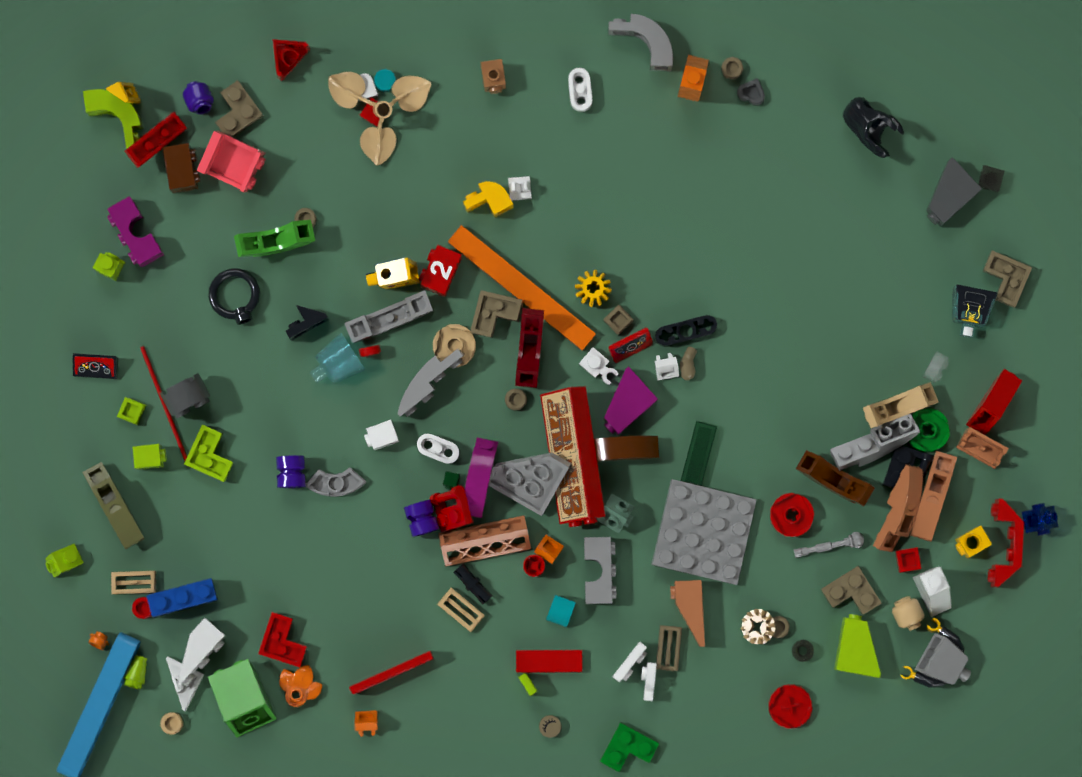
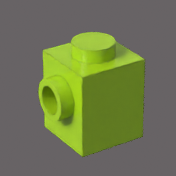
(149, 456)

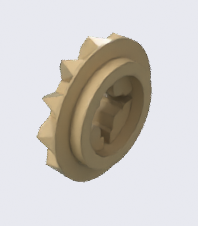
(767, 627)

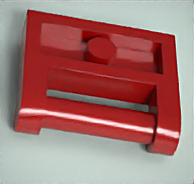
(455, 515)

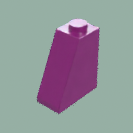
(628, 403)

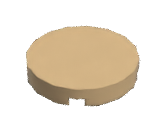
(454, 337)

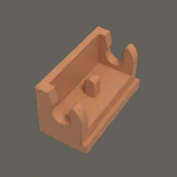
(982, 447)

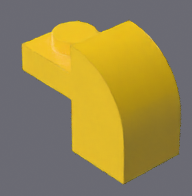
(493, 195)

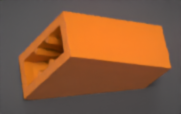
(693, 78)

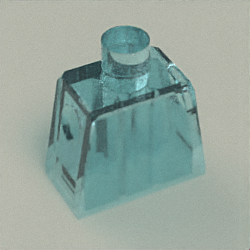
(337, 361)

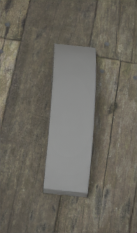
(389, 317)

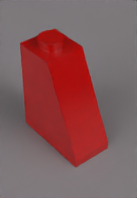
(994, 402)

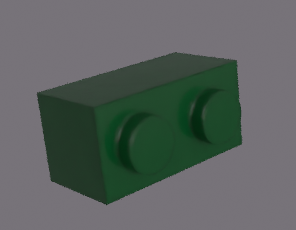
(451, 480)

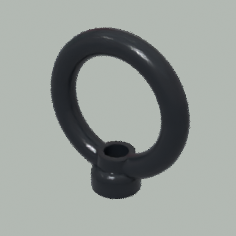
(243, 314)

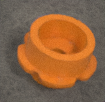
(98, 640)

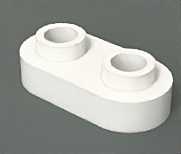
(580, 90)
(438, 448)

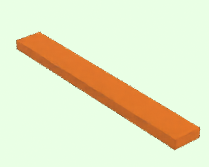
(521, 287)

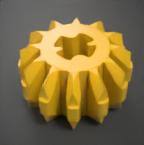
(598, 293)

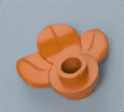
(299, 682)

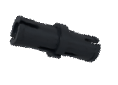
(473, 584)

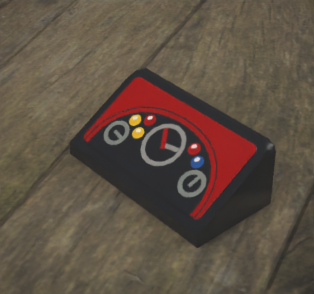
(95, 366)

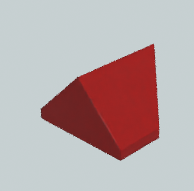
(288, 55)

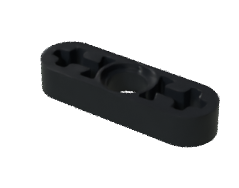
(700, 321)

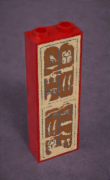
(571, 438)

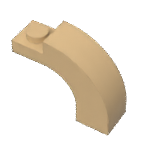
(900, 405)

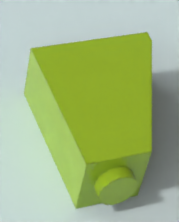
(856, 648)

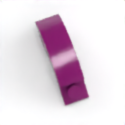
(479, 475)

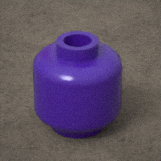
(198, 97)

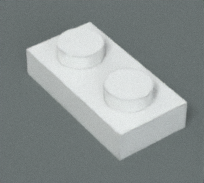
(636, 655)

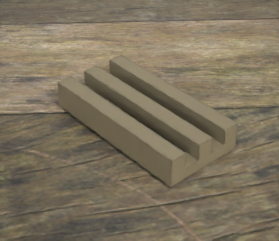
(668, 650)

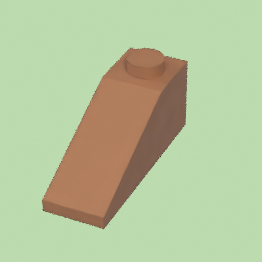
(690, 605)

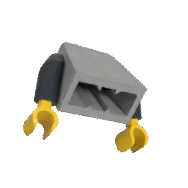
(942, 660)

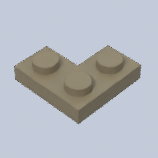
(243, 111)
(1013, 276)
(494, 306)
(852, 585)

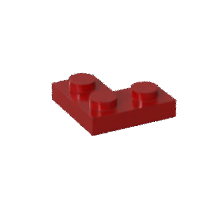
(276, 644)

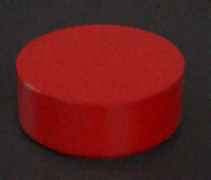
(372, 350)
(141, 608)

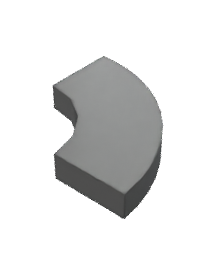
(335, 484)

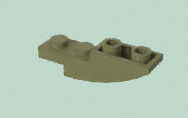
(113, 505)

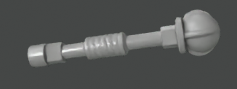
(854, 540)

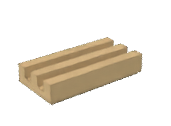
(153, 589)
(475, 621)

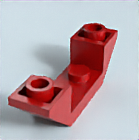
(1004, 513)

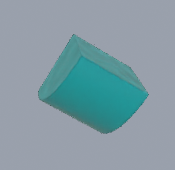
(560, 611)

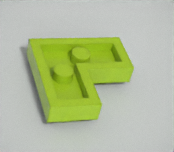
(203, 458)

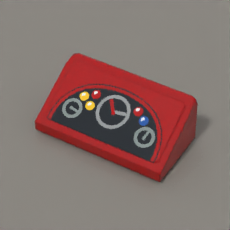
(630, 345)

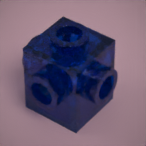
(1040, 519)

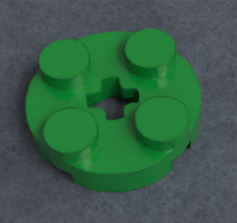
(939, 428)

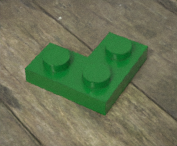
(627, 741)

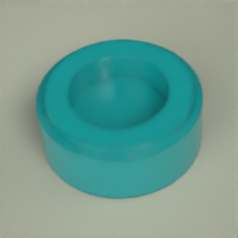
(384, 80)

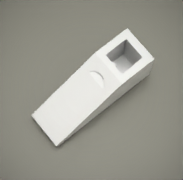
(201, 644)

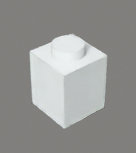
(381, 435)

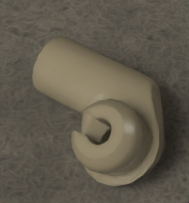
(687, 365)

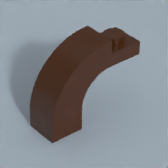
(626, 448)
(832, 479)

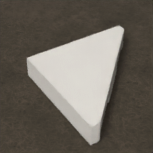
(184, 693)

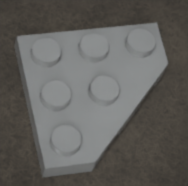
(530, 479)

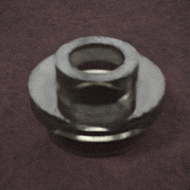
(795, 650)

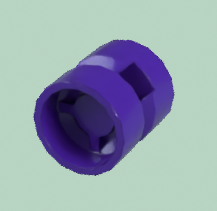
(290, 471)
(421, 518)

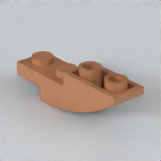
(933, 496)
(905, 504)

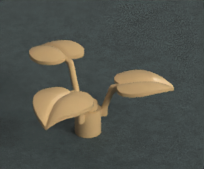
(409, 93)

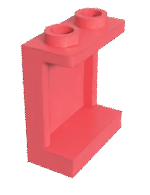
(231, 161)

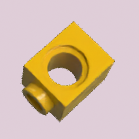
(981, 538)

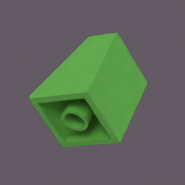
(241, 698)

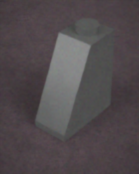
(951, 193)

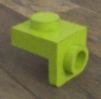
(63, 560)

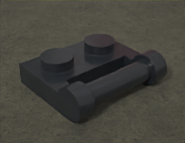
(901, 457)

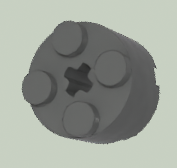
(184, 395)

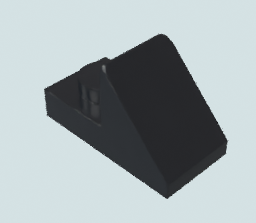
(311, 320)

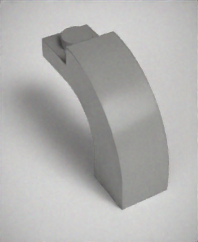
(652, 34)

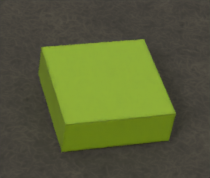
(131, 411)
(527, 683)

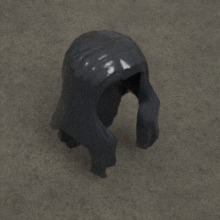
(869, 124)

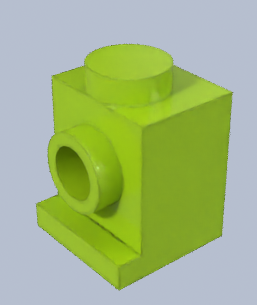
(108, 265)

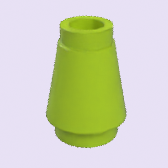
(136, 673)

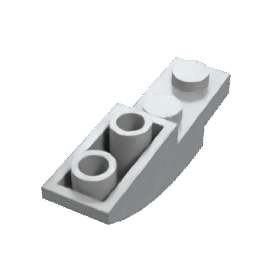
(421, 386)
(877, 444)

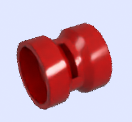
(534, 565)

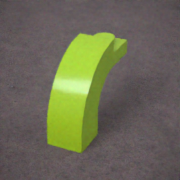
(103, 102)

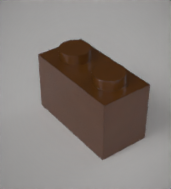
(180, 167)

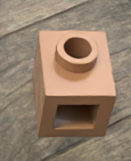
(493, 76)

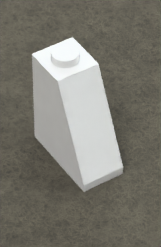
(934, 590)

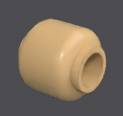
(908, 613)

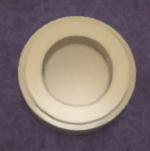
(171, 723)

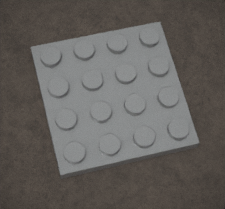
(703, 532)

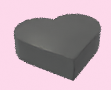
(751, 92)

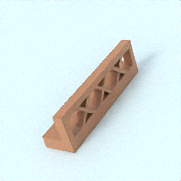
(483, 537)

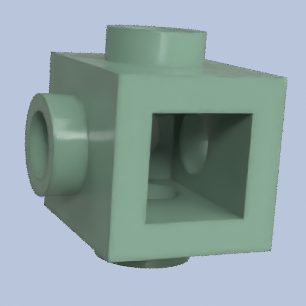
(617, 513)

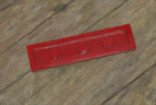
(392, 672)

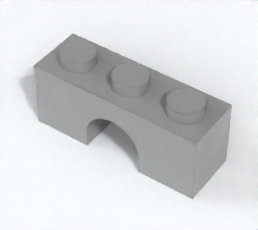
(600, 550)

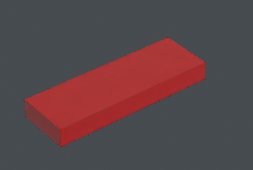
(155, 139)
(548, 660)

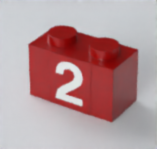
(440, 270)

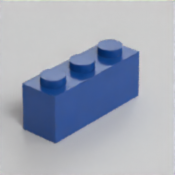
(182, 597)

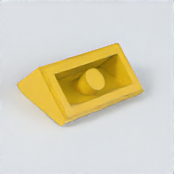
(125, 92)

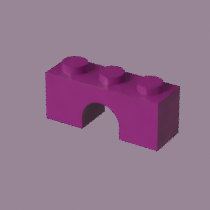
(124, 216)

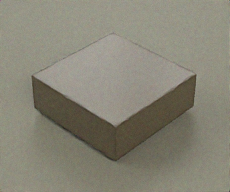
(618, 320)

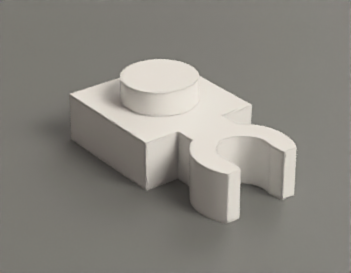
(596, 364)
(648, 675)

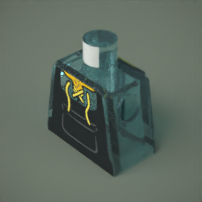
(971, 308)

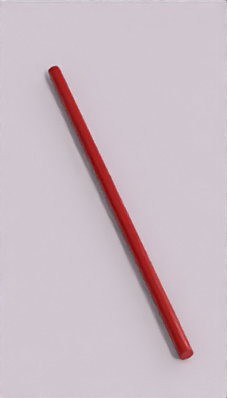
(164, 406)

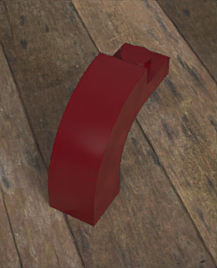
(529, 347)

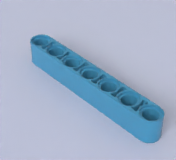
(98, 706)

